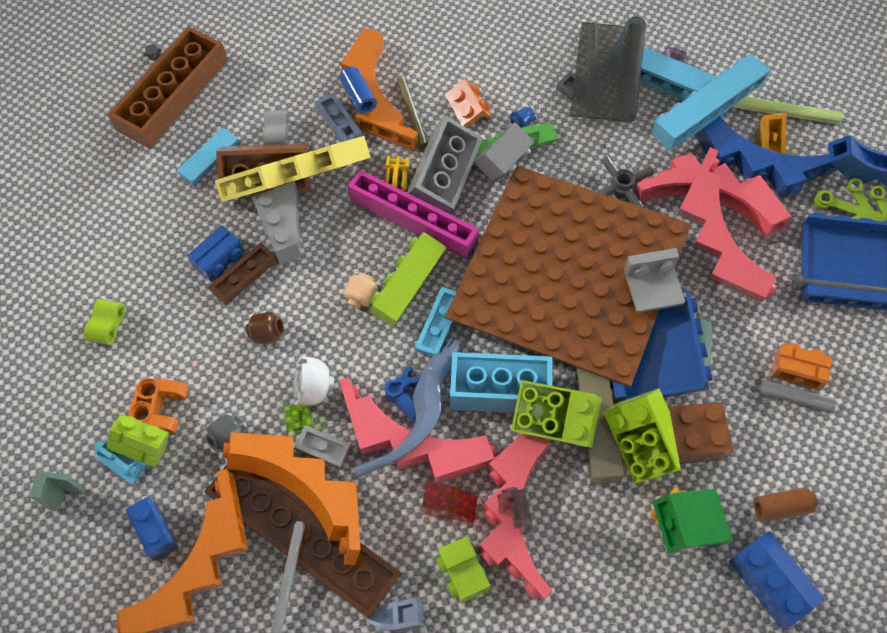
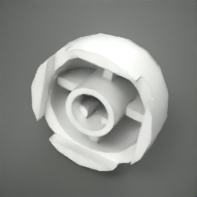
(312, 382)

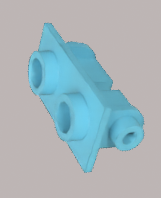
(124, 466)

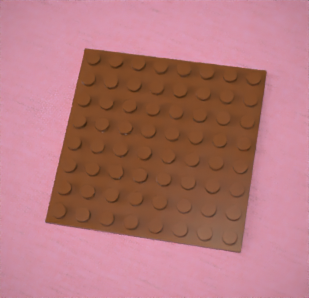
(556, 274)

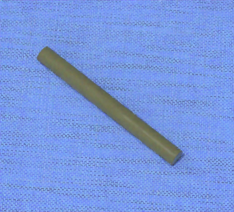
(412, 111)

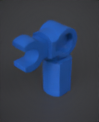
(396, 390)

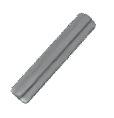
(797, 396)

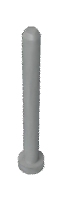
(288, 577)

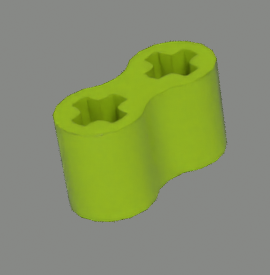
(104, 321)

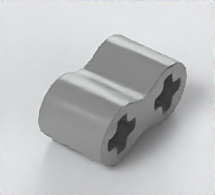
(275, 127)

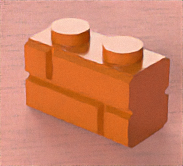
(802, 366)

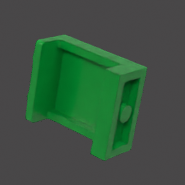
(691, 520)

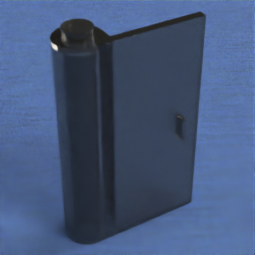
(609, 71)

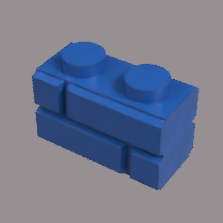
(216, 253)
(152, 528)

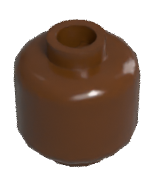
(265, 328)

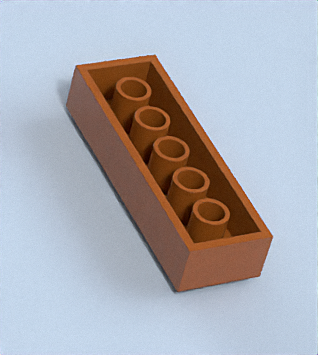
(168, 87)

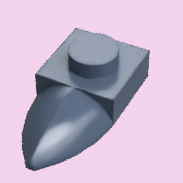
(399, 615)

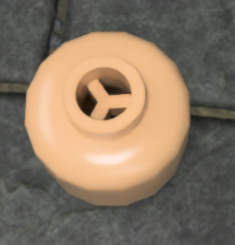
(360, 290)

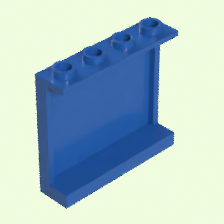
(846, 253)
(671, 356)

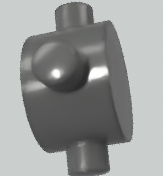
(152, 52)

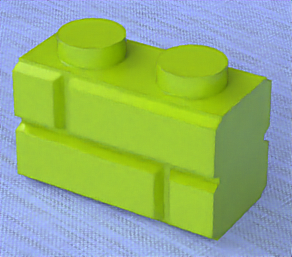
(137, 440)

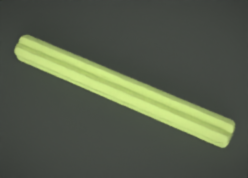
(792, 110)

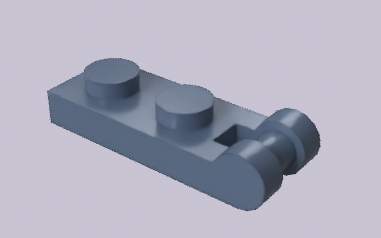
(337, 118)

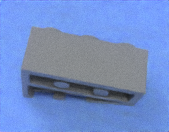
(280, 218)

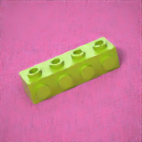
(407, 279)

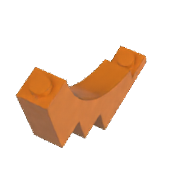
(384, 119)
(329, 500)
(219, 537)

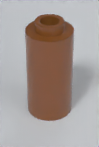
(785, 504)

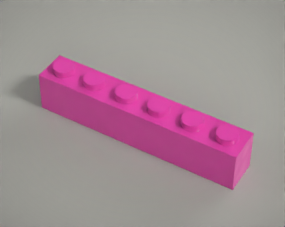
(413, 213)

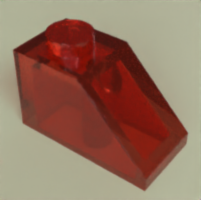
(449, 502)

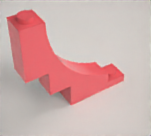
(704, 208)
(445, 457)

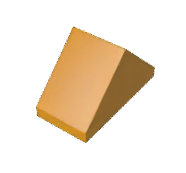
(772, 132)

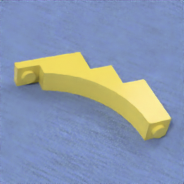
(292, 169)

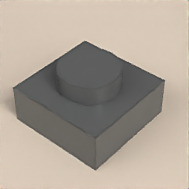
(566, 85)

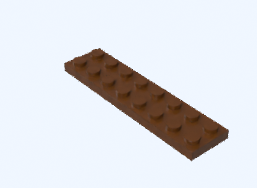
(272, 513)

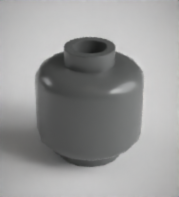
(220, 429)

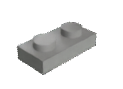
(322, 446)

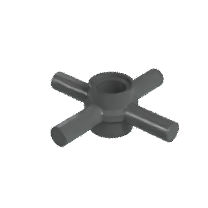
(626, 177)

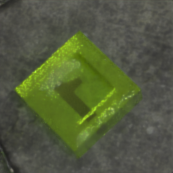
(297, 417)

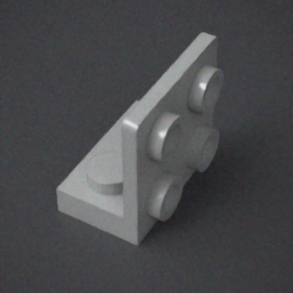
(654, 280)

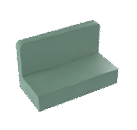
(50, 489)

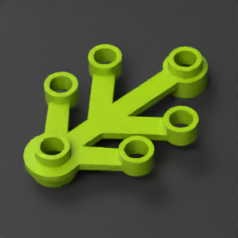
(863, 209)

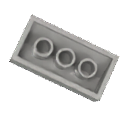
(445, 164)

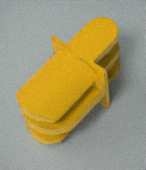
(397, 169)

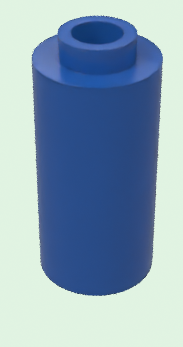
(357, 90)

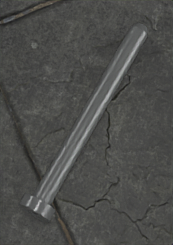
(799, 282)

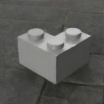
(501, 155)

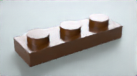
(242, 273)

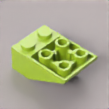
(556, 413)
(644, 435)

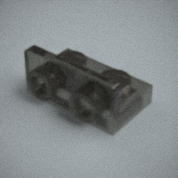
(516, 502)

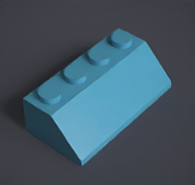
(493, 380)

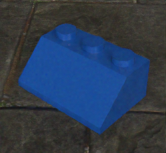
(776, 580)

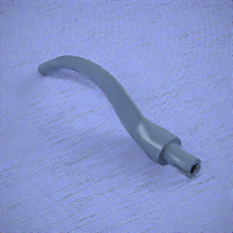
(426, 404)

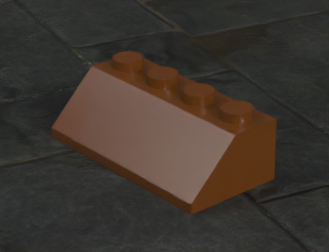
(242, 158)

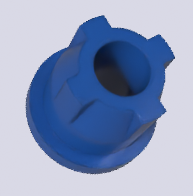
(523, 117)

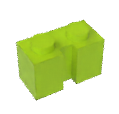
(463, 570)

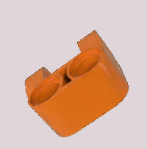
(153, 404)

